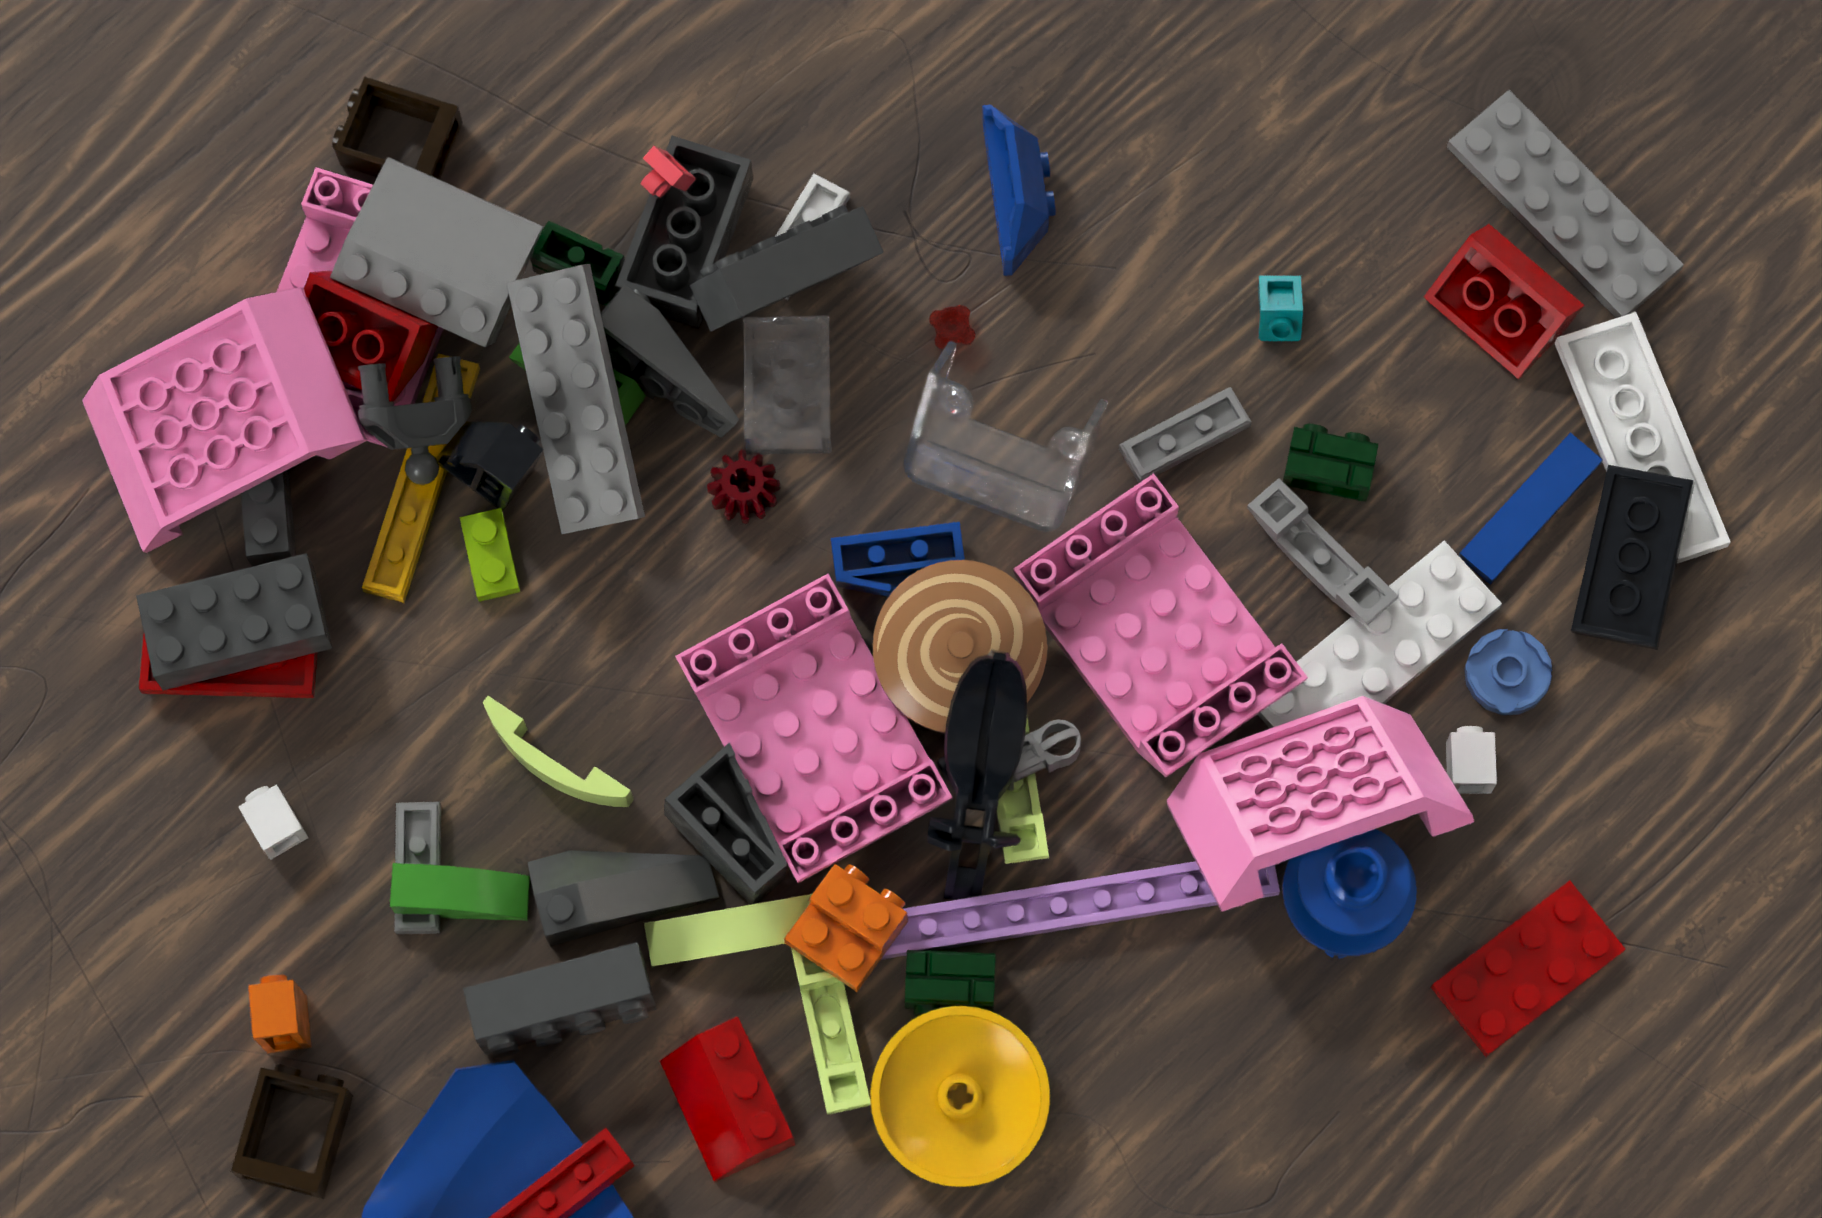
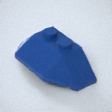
(1017, 187)

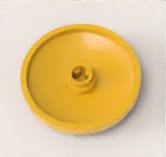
(960, 1096)

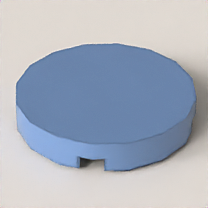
(1508, 672)

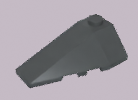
(655, 357)
(607, 890)

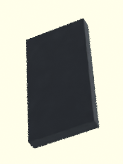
(1632, 557)

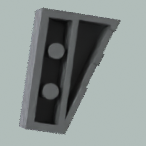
(727, 826)

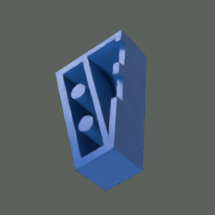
(886, 558)

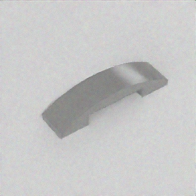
(1320, 555)

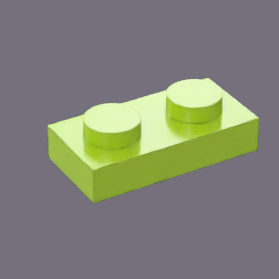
(490, 554)

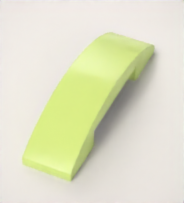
(596, 788)
(1021, 815)
(723, 930)
(832, 1037)

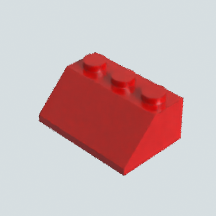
(1503, 300)
(368, 332)
(727, 1099)

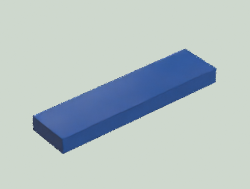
(1530, 508)

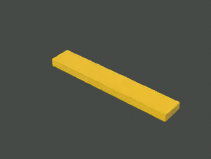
(409, 514)

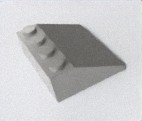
(436, 252)

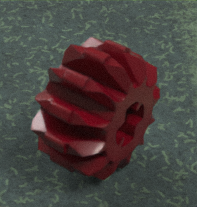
(760, 486)

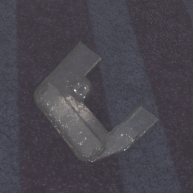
(990, 465)

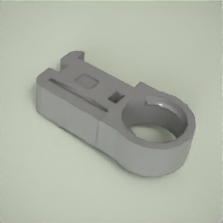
(1035, 754)

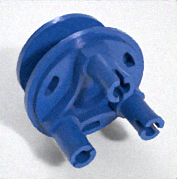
(1351, 894)

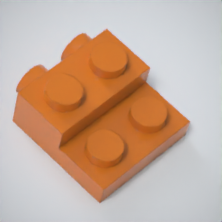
(848, 926)

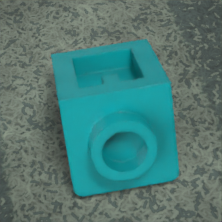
(1280, 308)

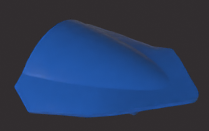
(480, 1149)

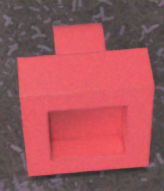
(665, 173)

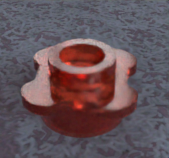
(952, 315)

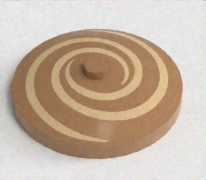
(943, 623)

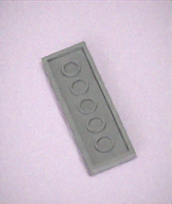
(1564, 205)
(575, 399)

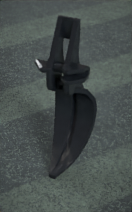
(981, 757)

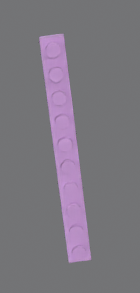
(1060, 907)

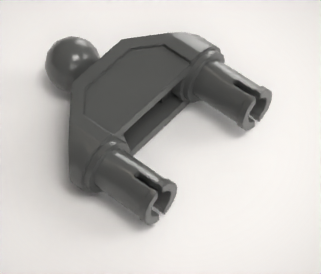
(415, 424)

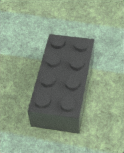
(687, 229)
(784, 265)
(234, 622)
(560, 1000)

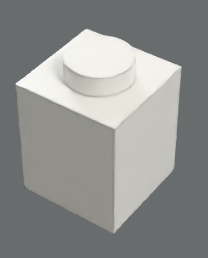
(1472, 760)
(272, 820)

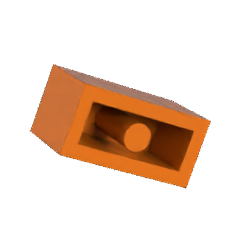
(279, 1014)

